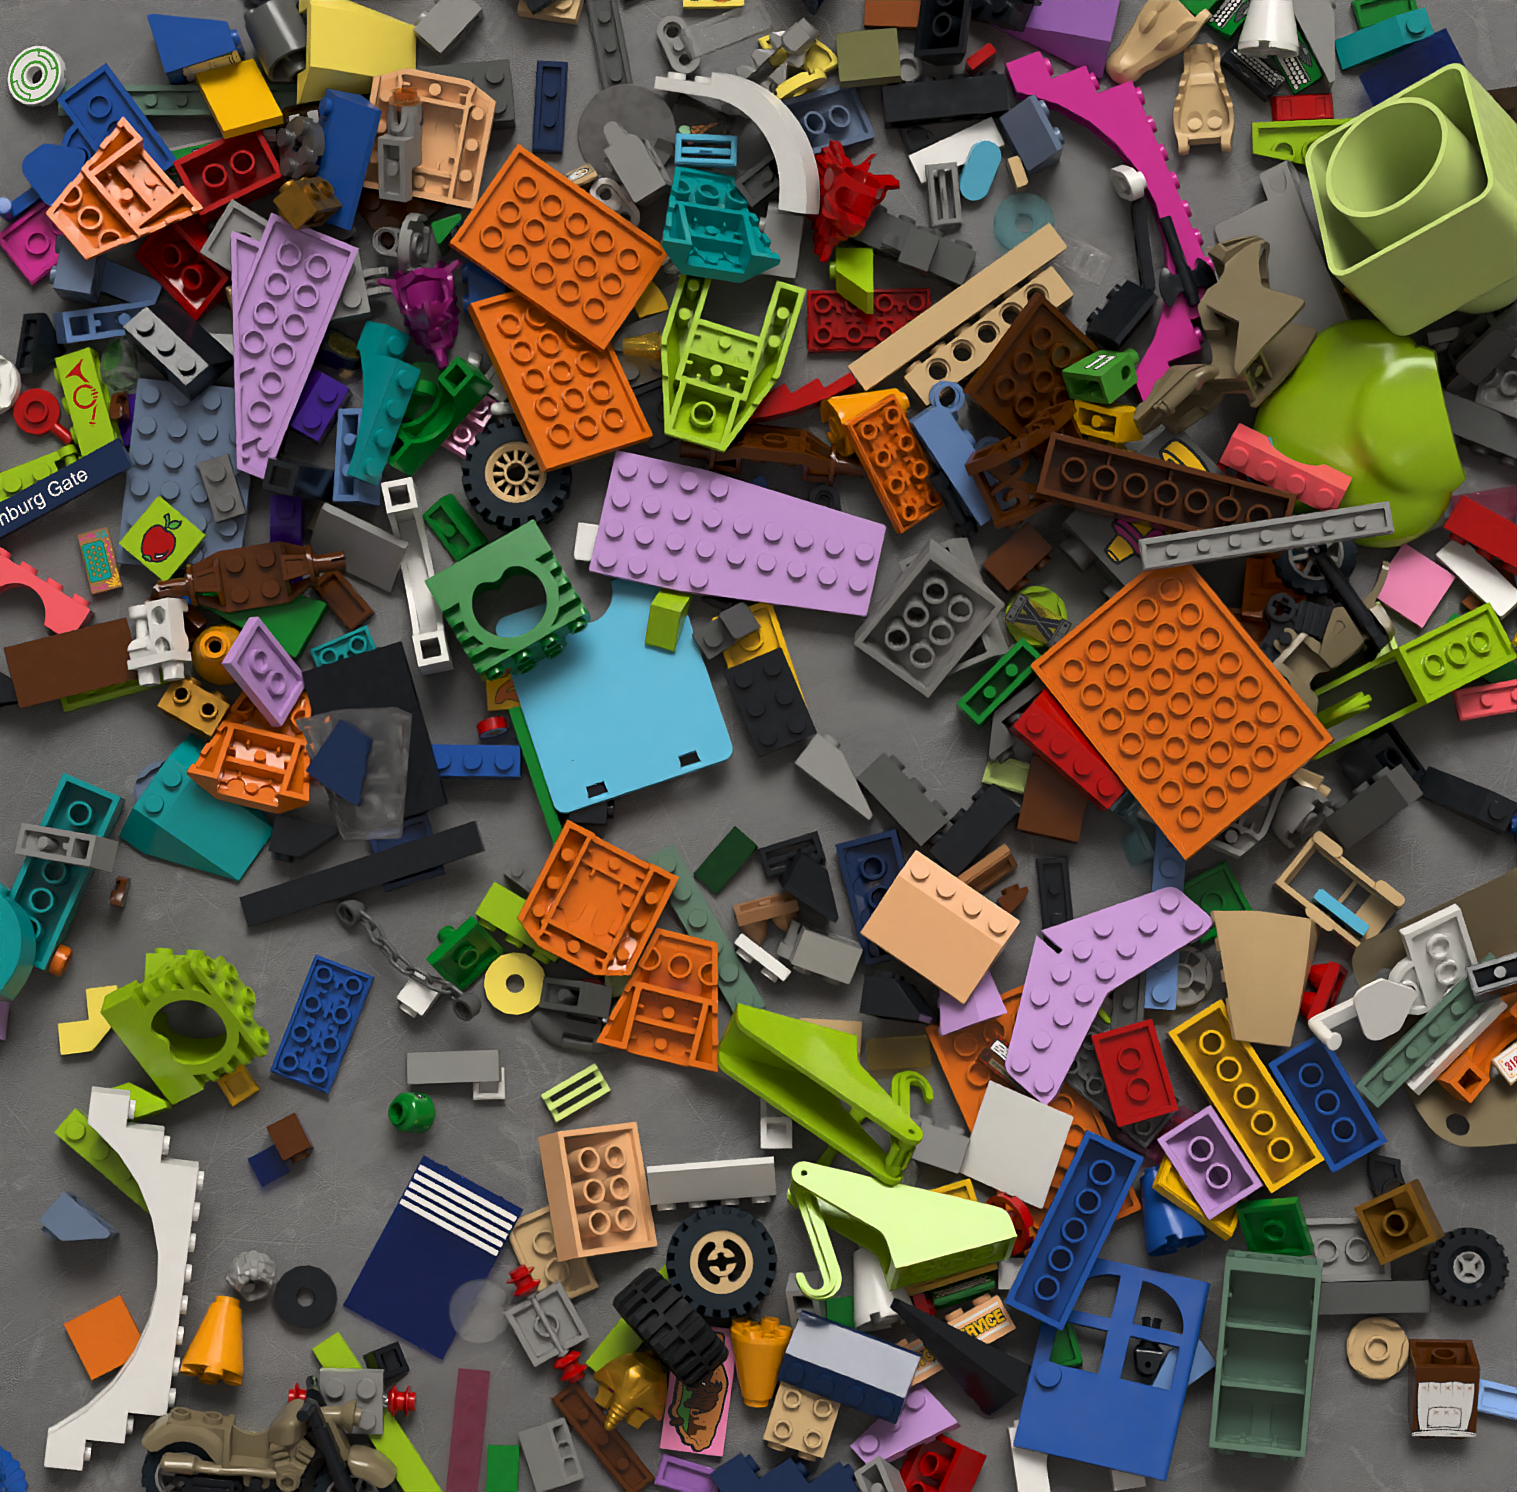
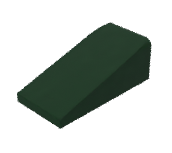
(726, 860)

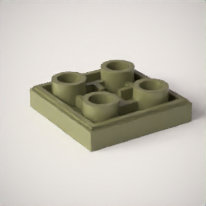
(868, 57)

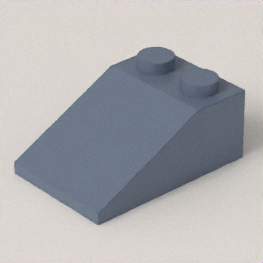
(832, 116)

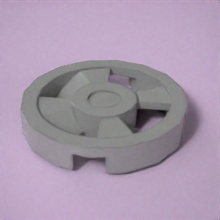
(1200, 973)

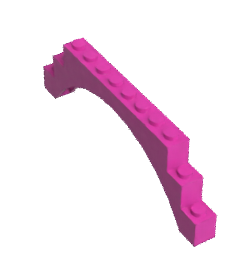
(1121, 123)

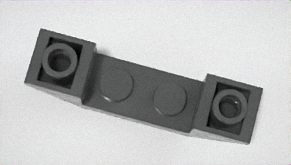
(1001, 740)

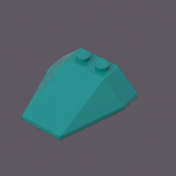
(190, 826)

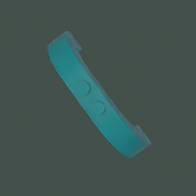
(16, 945)

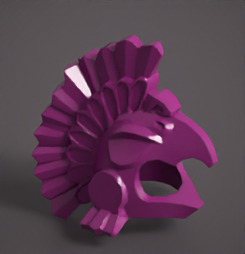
(428, 306)

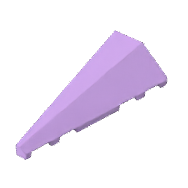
(981, 1007)

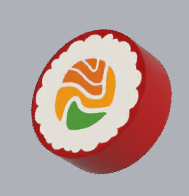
(492, 727)

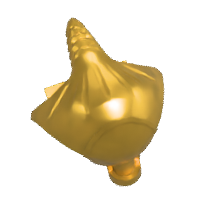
(633, 1385)

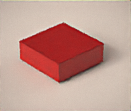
(980, 59)

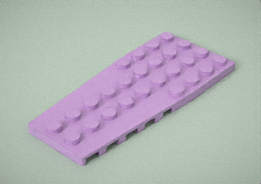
(732, 539)

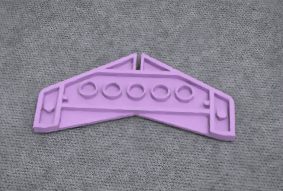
(1095, 958)

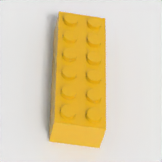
(1245, 1097)

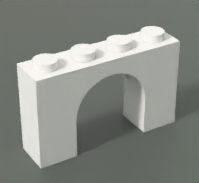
(1032, 1474)

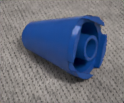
(1164, 1222)

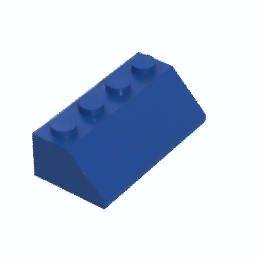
(349, 135)

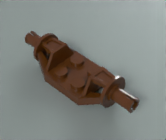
(781, 445)
(252, 576)

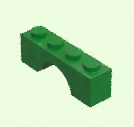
(460, 391)

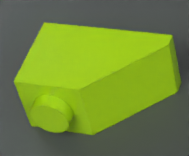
(854, 276)

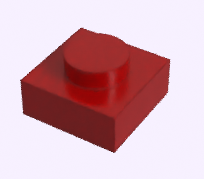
(923, 1304)

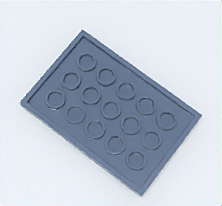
(165, 448)

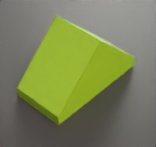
(667, 619)

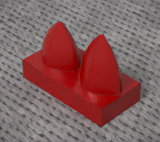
(1329, 982)

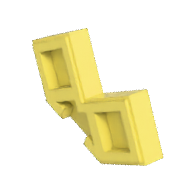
(87, 1034)

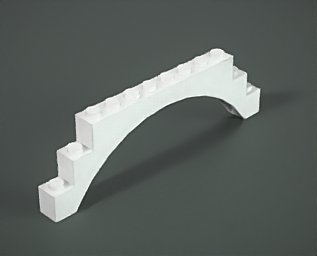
(146, 1376)

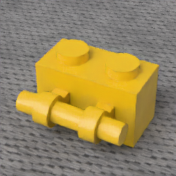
(1107, 422)

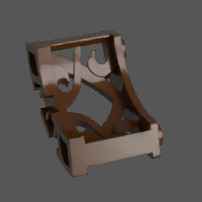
(996, 462)

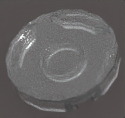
(479, 1310)

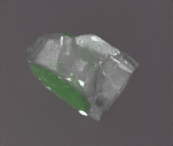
(119, 365)

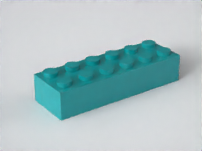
(54, 890)

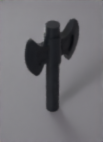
(1185, 280)

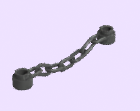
(353, 910)

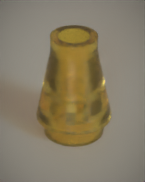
(643, 346)

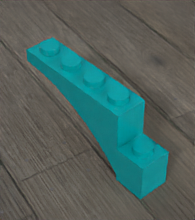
(386, 395)

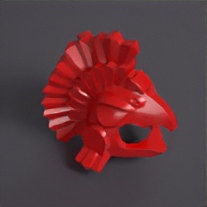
(846, 197)

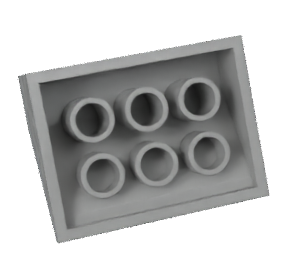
(928, 618)

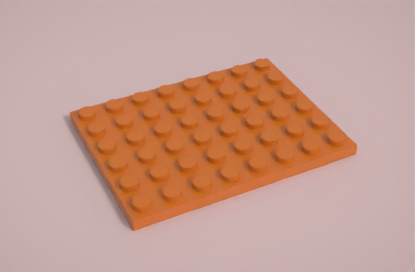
(1182, 704)

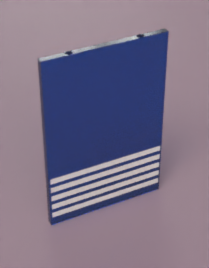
(432, 1244)

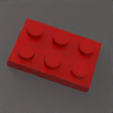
(1134, 1073)

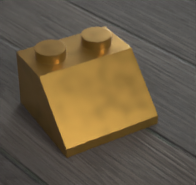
(1399, 1222)

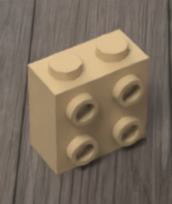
(800, 1422)

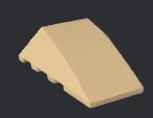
(1264, 972)

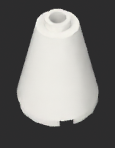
(1269, 30)
(872, 1294)

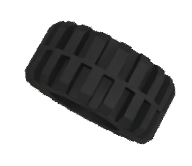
(671, 1328)

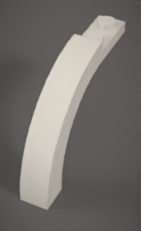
(790, 145)

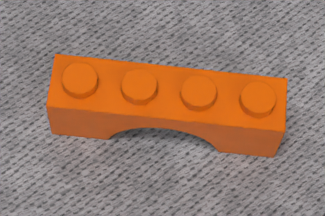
(1471, 1069)

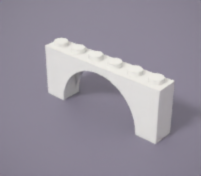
(427, 620)

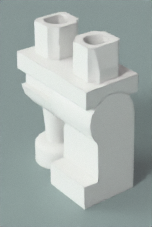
(159, 641)

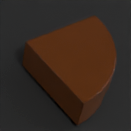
(120, 407)
(119, 895)

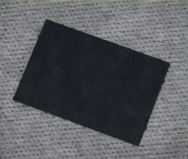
(382, 681)

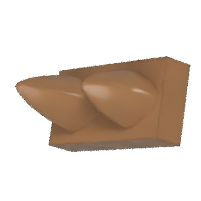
(753, 915)

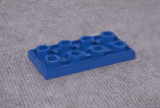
(322, 1024)

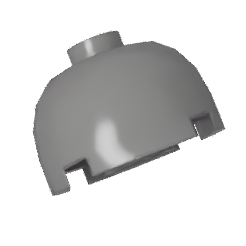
(1298, 814)

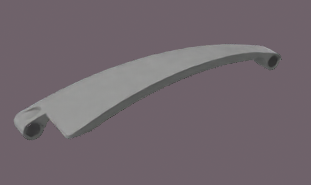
(1295, 254)

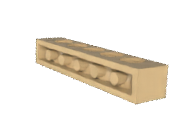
(918, 379)

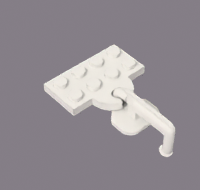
(1435, 962)

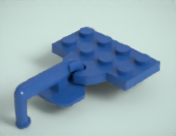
(95, 109)

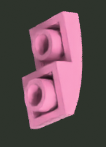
(473, 423)

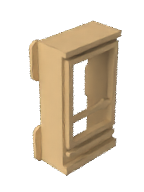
(1375, 910)

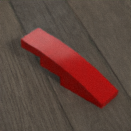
(783, 403)

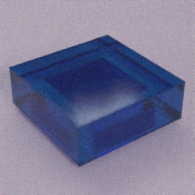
(268, 1165)

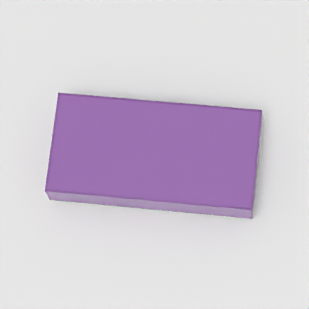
(684, 1475)

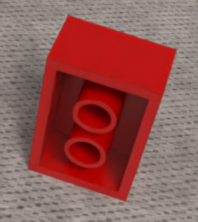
(227, 170)

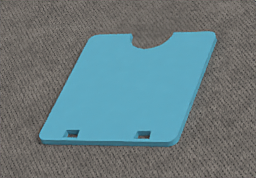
(617, 704)

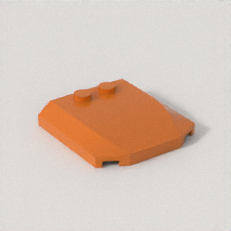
(595, 903)

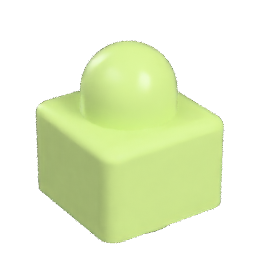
(1421, 202)

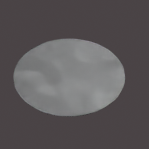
(634, 107)

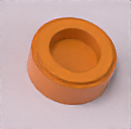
(60, 960)

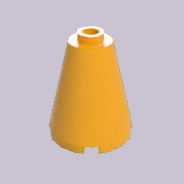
(843, 408)

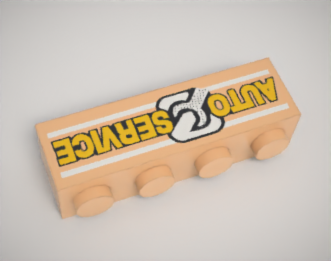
(984, 1321)

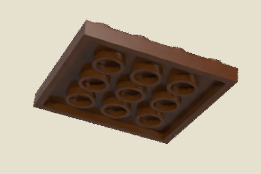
(1026, 368)

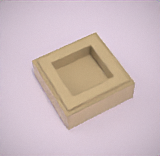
(1017, 174)

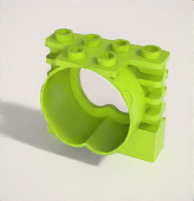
(180, 1062)

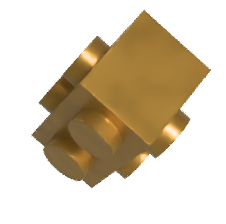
(307, 202)
(194, 708)

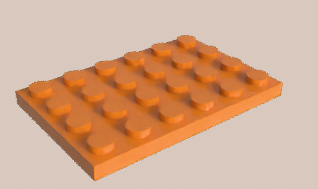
(559, 248)
(560, 386)

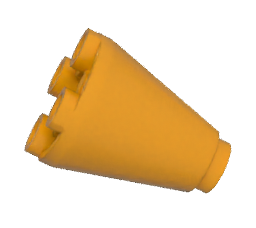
(206, 662)
(217, 1345)
(758, 1356)

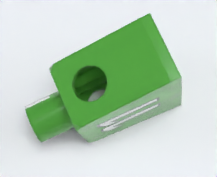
(1101, 376)

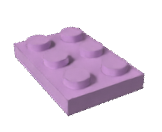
(264, 671)

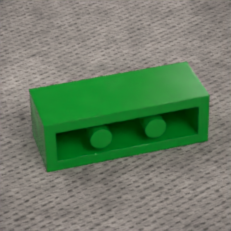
(998, 684)

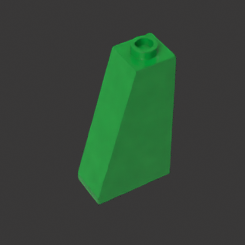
(290, 623)

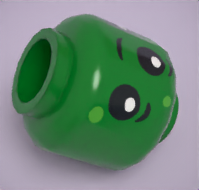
(412, 1112)

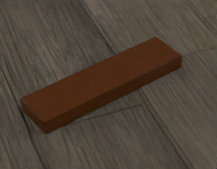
(606, 1445)

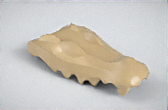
(1157, 34)
(1203, 105)

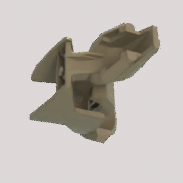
(1248, 336)

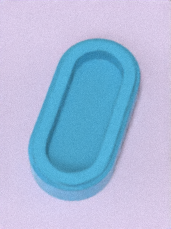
(979, 170)

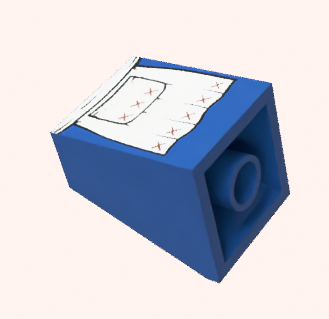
(193, 45)

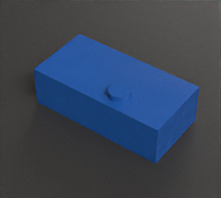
(1327, 1103)

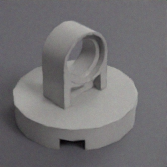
(411, 242)

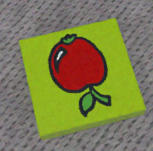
(162, 539)

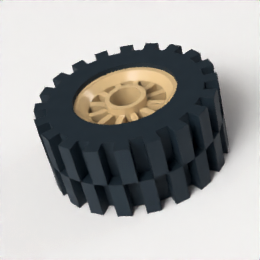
(499, 506)

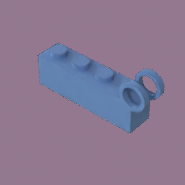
(951, 448)

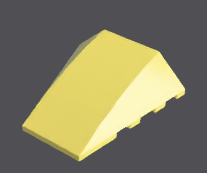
(350, 47)

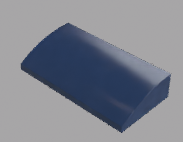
(868, 872)

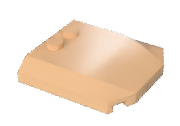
(453, 139)

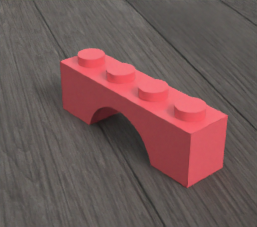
(1257, 458)
(61, 611)

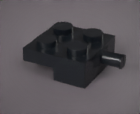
(1003, 13)

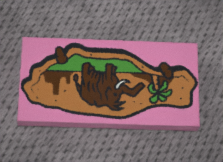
(698, 1416)

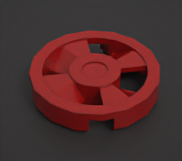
(1020, 1218)

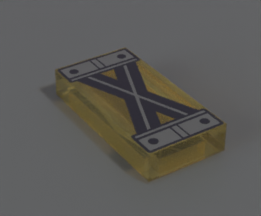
(1036, 621)

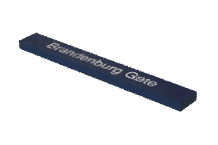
(63, 486)

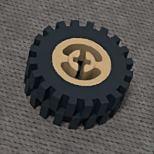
(716, 1226)

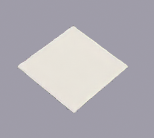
(1016, 1144)

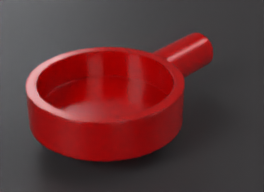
(39, 414)

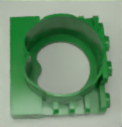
(516, 553)

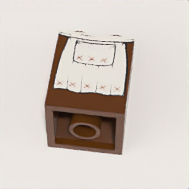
(1442, 1388)

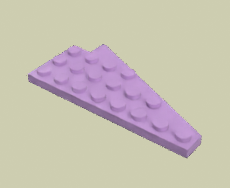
(280, 314)

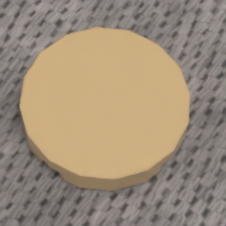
(1377, 1348)

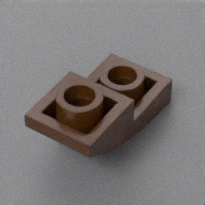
(1012, 897)

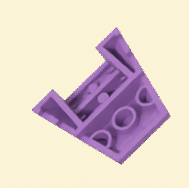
(1072, 31)

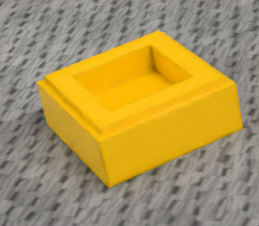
(238, 1085)

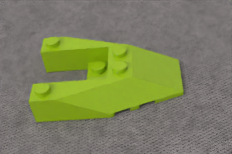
(716, 372)

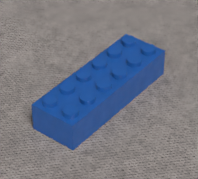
(1074, 1230)

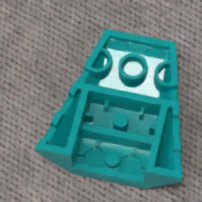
(712, 230)

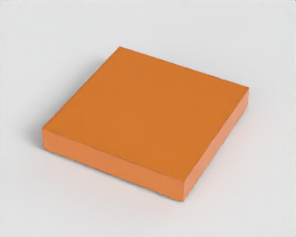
(104, 1336)

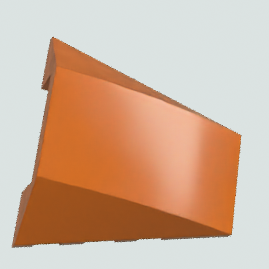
(118, 197)
(256, 762)
(670, 1004)

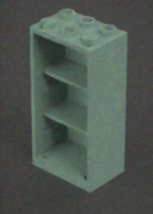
(1266, 1354)

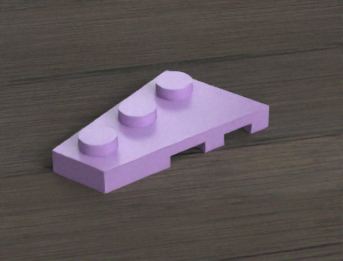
(918, 1424)

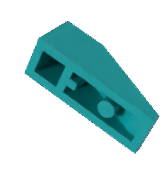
(1383, 39)

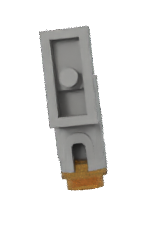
(401, 146)

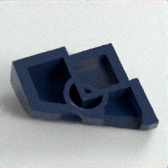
(343, 761)

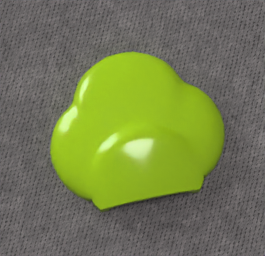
(1376, 414)

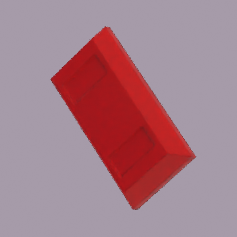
(1302, 107)

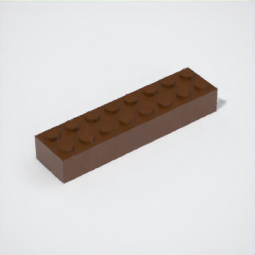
(1152, 489)

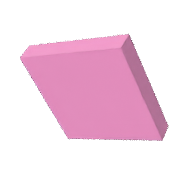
(1414, 586)

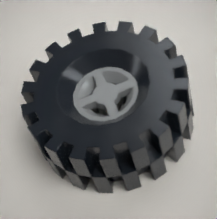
(1479, 1278)

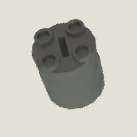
(279, 39)

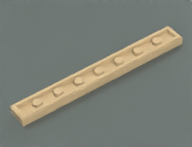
(957, 307)

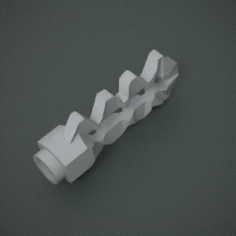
(795, 41)

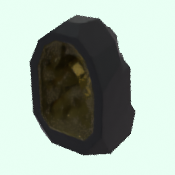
(338, 351)

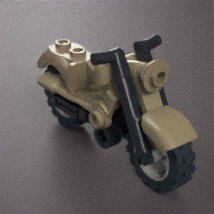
(216, 1456)

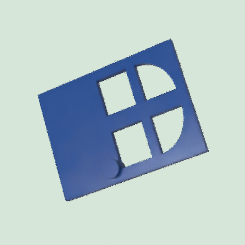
(1100, 1415)

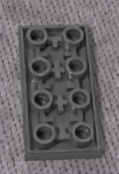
(1087, 1081)

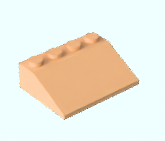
(940, 927)
(597, 1191)

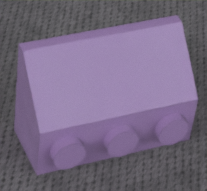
(1210, 1162)

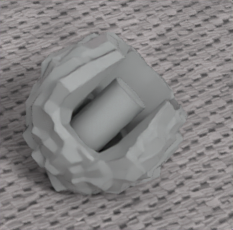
(252, 1275)

